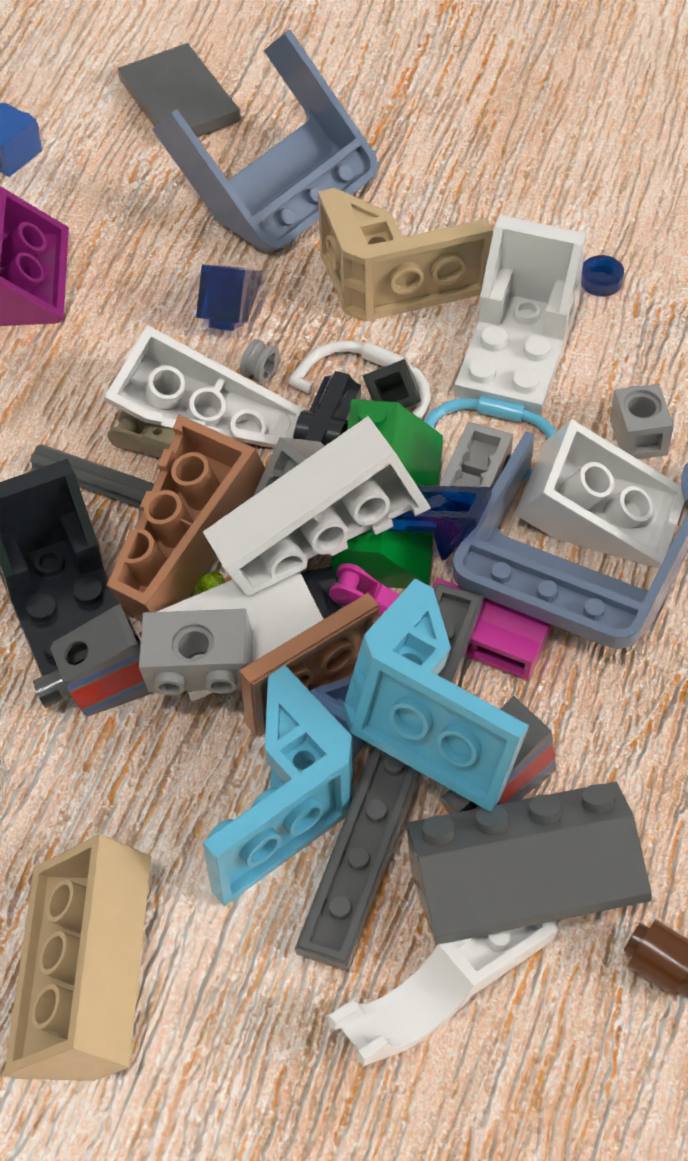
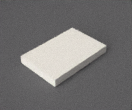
(273, 613)

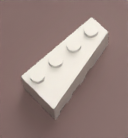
(315, 509)

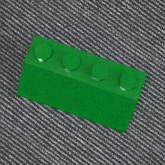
(397, 556)

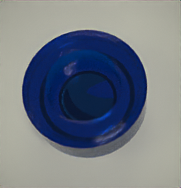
(602, 275)

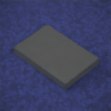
(183, 83)

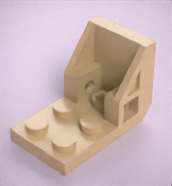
(397, 270)

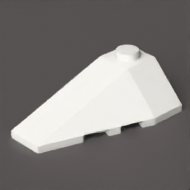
(174, 380)

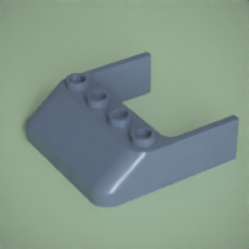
(279, 190)
(552, 586)

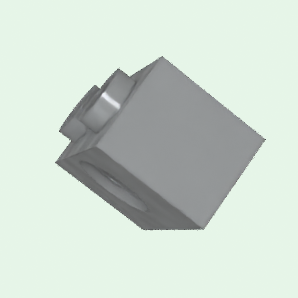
(176, 635)

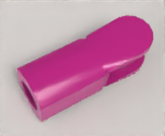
(355, 583)

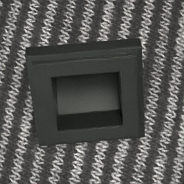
(393, 384)

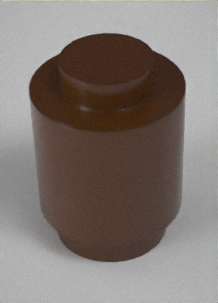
(660, 956)

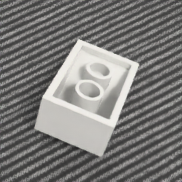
(601, 497)

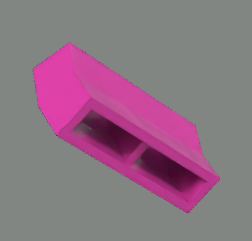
(506, 638)

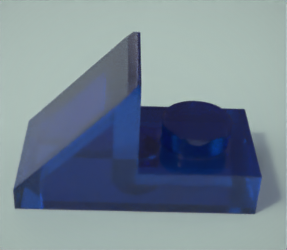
(452, 515)

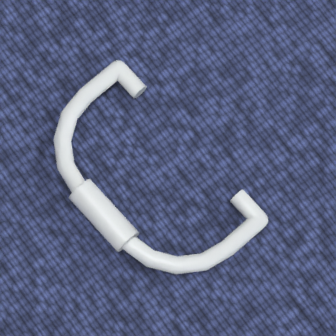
(369, 352)

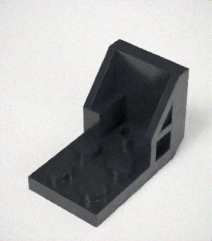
(50, 558)

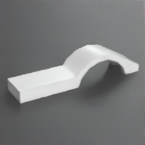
(435, 991)

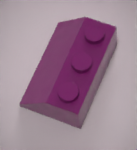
(31, 263)

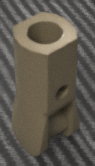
(140, 436)

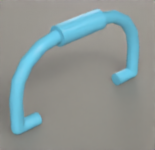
(494, 408)

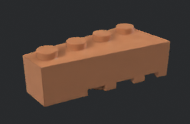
(197, 485)

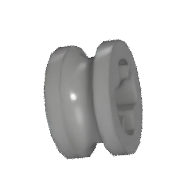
(259, 361)

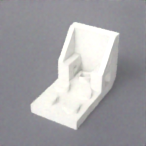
(523, 313)

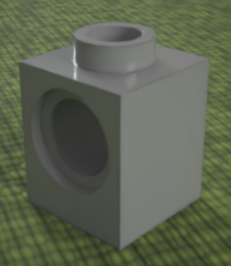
(641, 421)

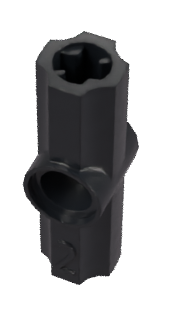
(329, 410)

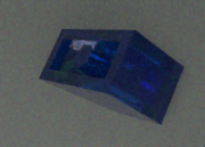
(227, 295)

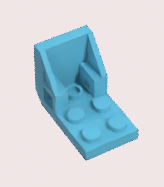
(421, 717)
(305, 797)

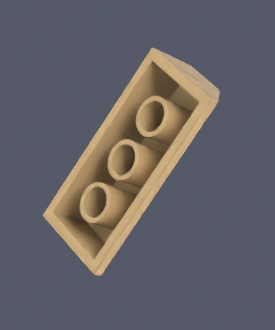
(80, 964)

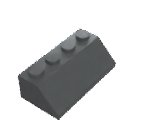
(527, 862)

